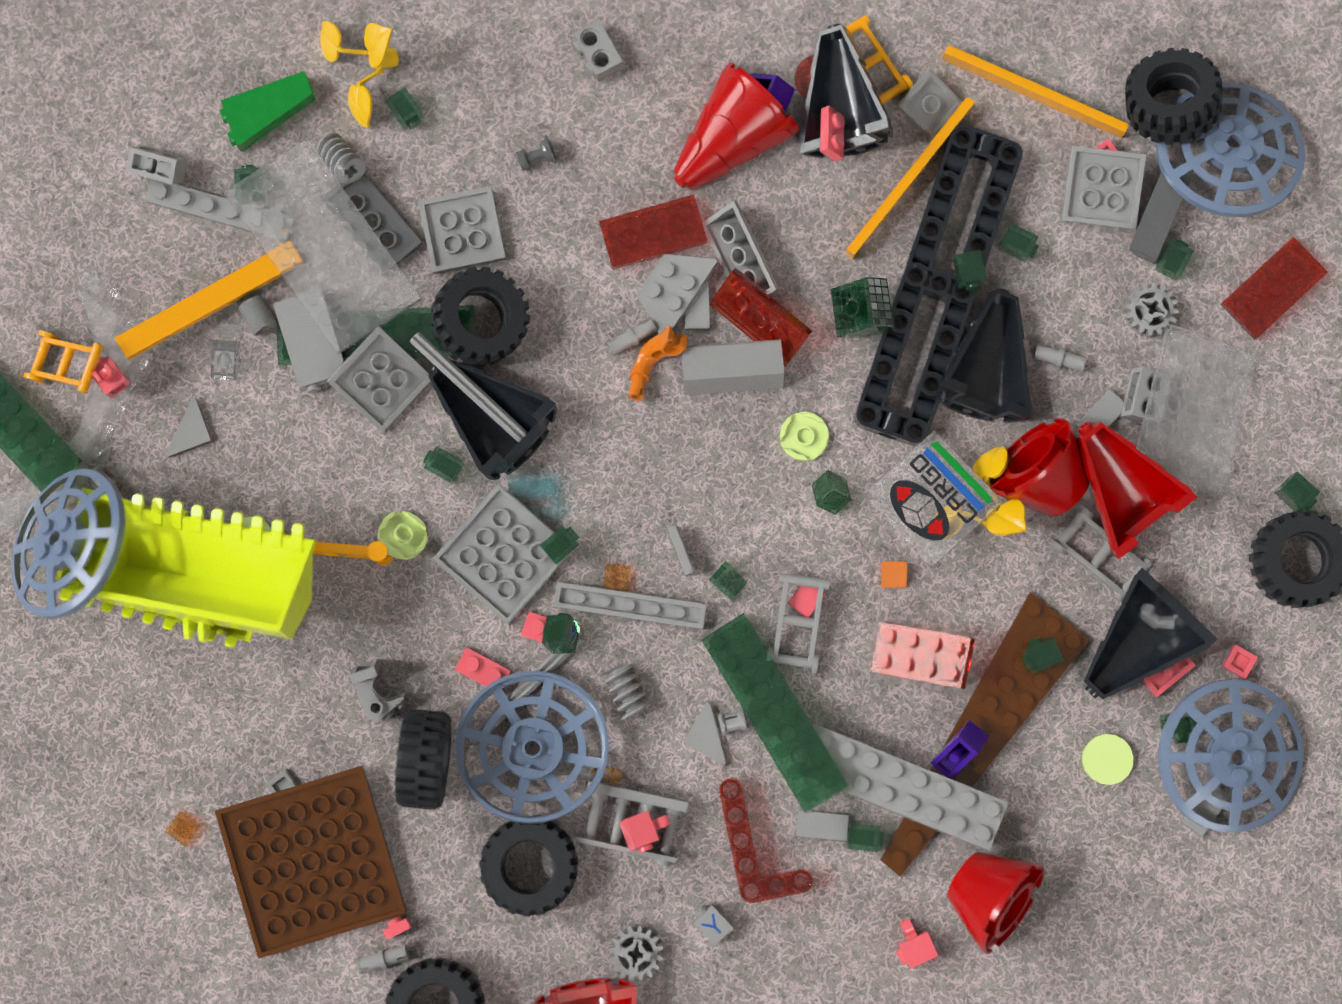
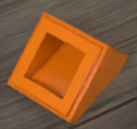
(893, 574)

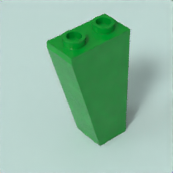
(265, 108)

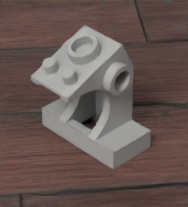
(363, 679)

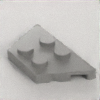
(673, 287)

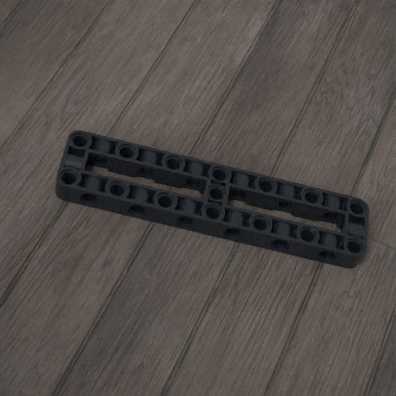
(982, 146)

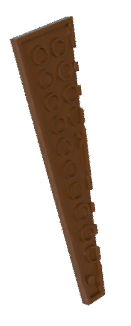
(998, 708)

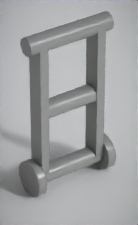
(1061, 547)
(812, 660)

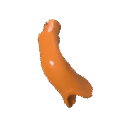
(656, 348)

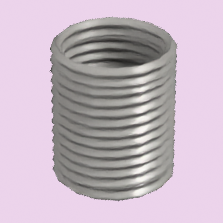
(257, 315)

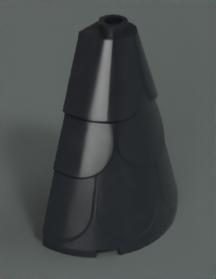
(846, 86)
(990, 365)
(487, 442)
(1137, 650)

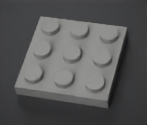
(1103, 187)
(462, 230)
(379, 379)

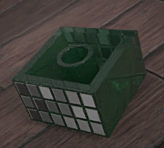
(862, 307)

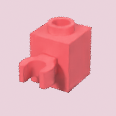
(110, 377)
(641, 831)
(916, 948)

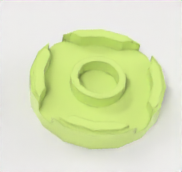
(796, 436)
(403, 535)
(1107, 759)

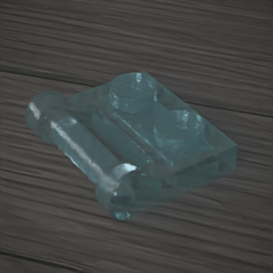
(537, 488)

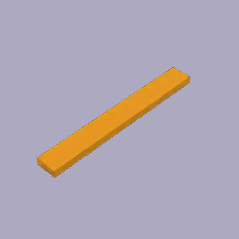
(1035, 91)
(909, 178)
(197, 307)

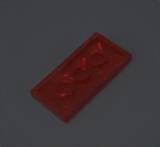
(653, 232)
(1274, 288)
(759, 314)
(922, 655)

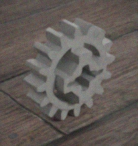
(1142, 304)
(648, 955)

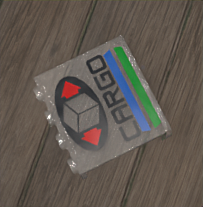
(933, 499)

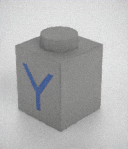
(712, 923)

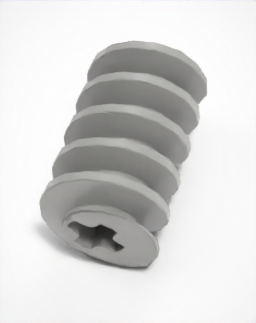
(340, 158)
(626, 690)

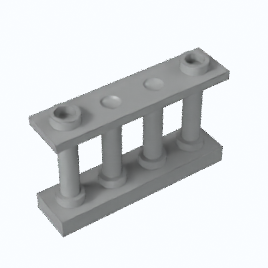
(624, 798)

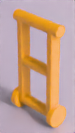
(903, 82)
(50, 339)
(375, 551)

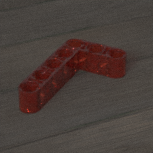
(748, 851)

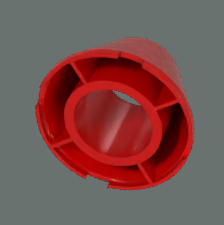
(1044, 470)
(993, 896)

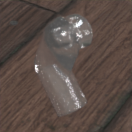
(1154, 620)

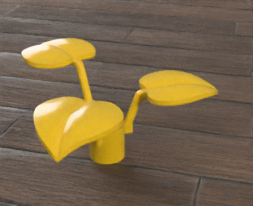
(380, 57)
(1011, 514)

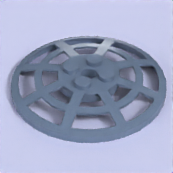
(1238, 159)
(60, 553)
(532, 731)
(1219, 754)

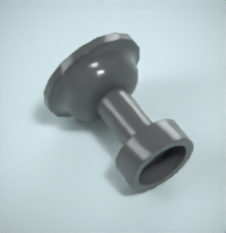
(546, 151)

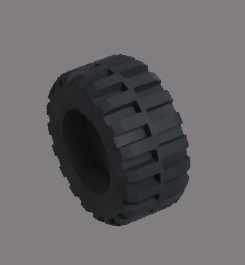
(1176, 121)
(501, 294)
(1268, 566)
(423, 759)
(528, 901)
(437, 972)

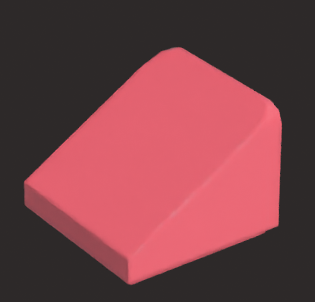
(804, 600)

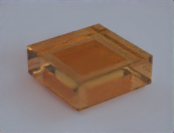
(616, 577)
(183, 828)

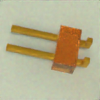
(612, 776)

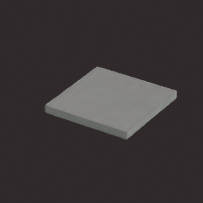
(500, 554)

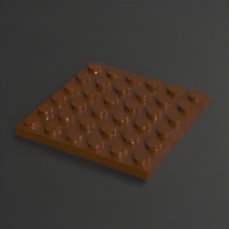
(310, 861)

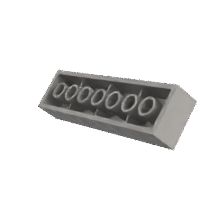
(915, 791)

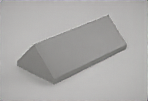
(738, 248)
(733, 367)

